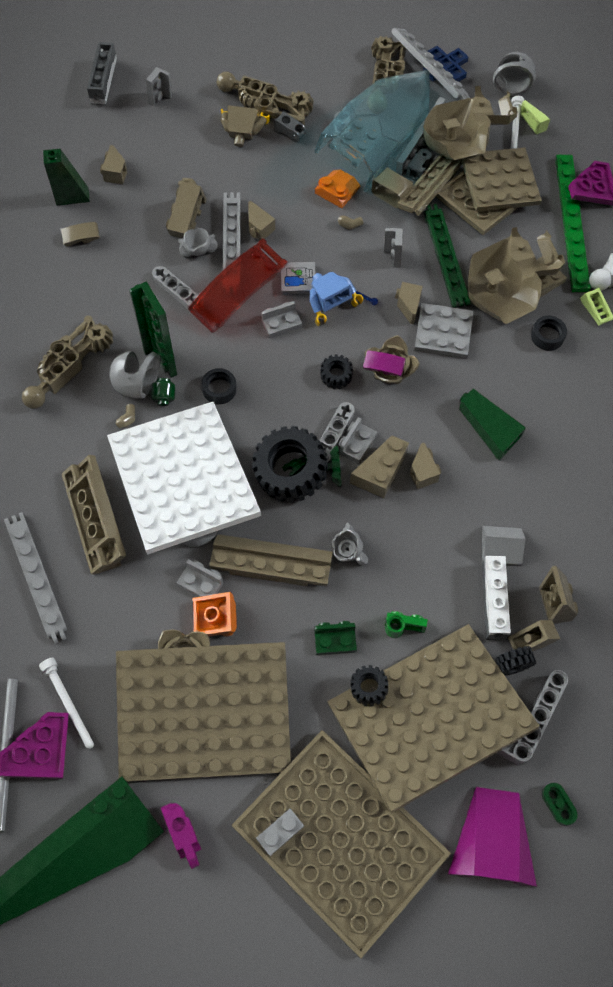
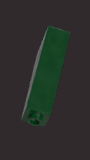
(64, 179)
(491, 423)

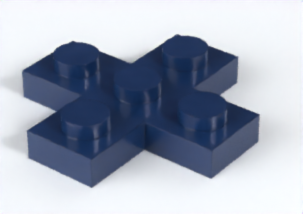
(451, 62)

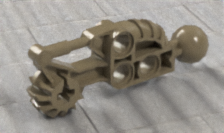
(384, 50)
(266, 97)
(65, 361)

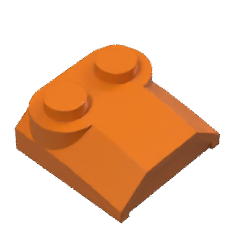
(337, 187)
(215, 614)

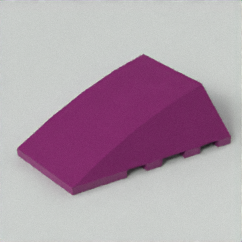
(494, 840)

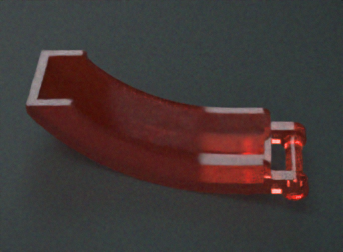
(236, 285)

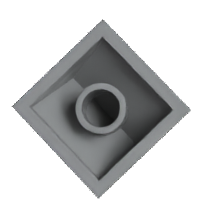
(503, 542)

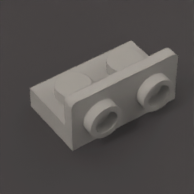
(158, 85)
(393, 244)
(281, 319)
(357, 441)
(199, 579)

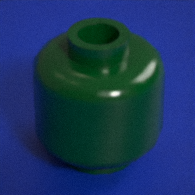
(163, 391)

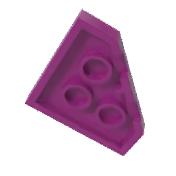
(594, 184)
(38, 750)

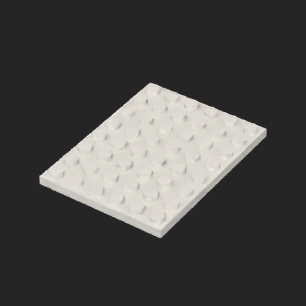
(182, 477)

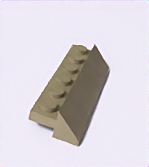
(93, 516)
(271, 561)

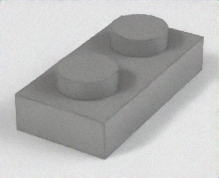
(280, 832)

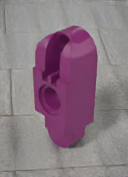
(182, 833)

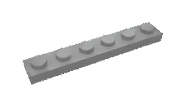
(413, 146)

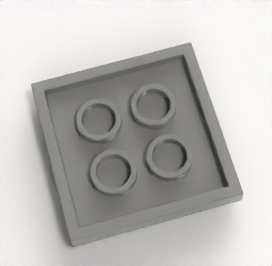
(444, 330)

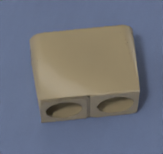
(390, 187)

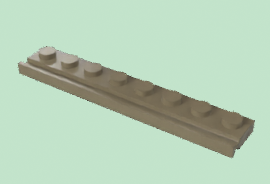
(429, 184)

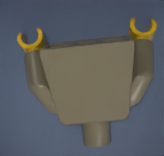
(242, 123)

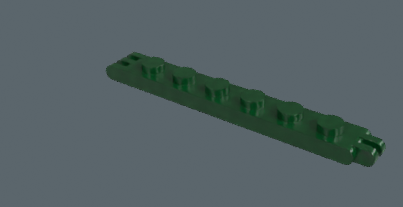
(446, 256)

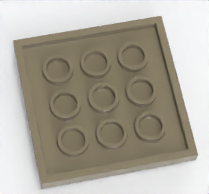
(501, 179)
(458, 198)

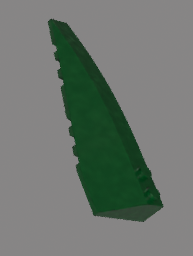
(87, 845)

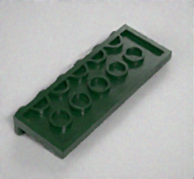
(153, 326)

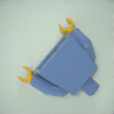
(331, 291)

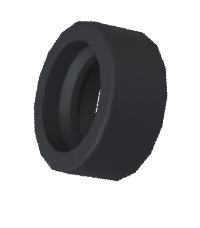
(548, 344)
(219, 398)

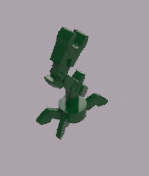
(298, 464)

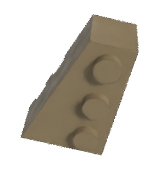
(380, 467)

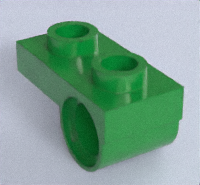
(412, 623)

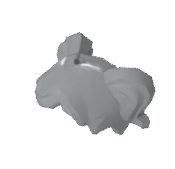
(197, 243)
(349, 540)

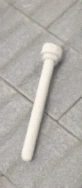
(516, 102)
(49, 668)

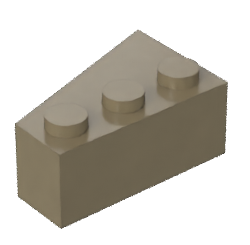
(185, 209)

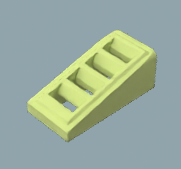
(536, 119)
(600, 300)

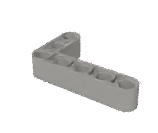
(543, 708)

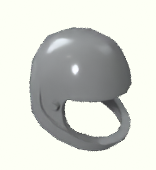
(517, 72)
(131, 379)

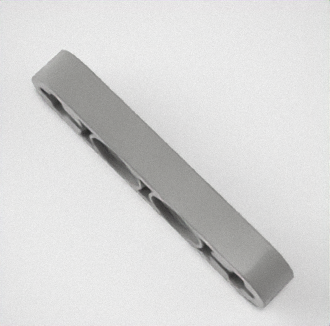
(175, 291)
(337, 434)

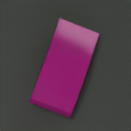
(384, 362)

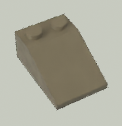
(557, 597)

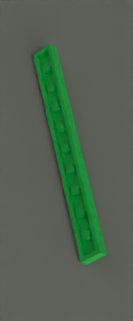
(572, 226)

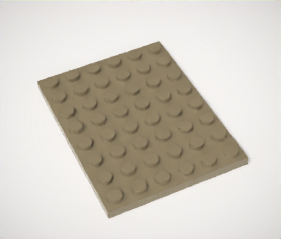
(202, 711)
(439, 718)
(352, 855)

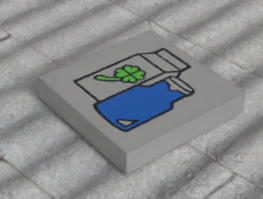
(297, 278)

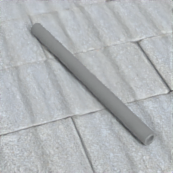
(7, 739)

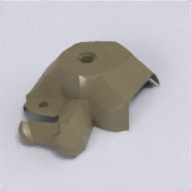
(463, 125)
(506, 276)

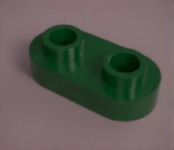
(559, 804)

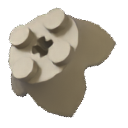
(398, 347)
(176, 639)

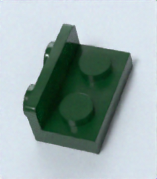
(335, 638)

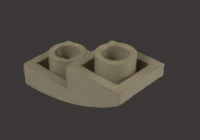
(80, 232)

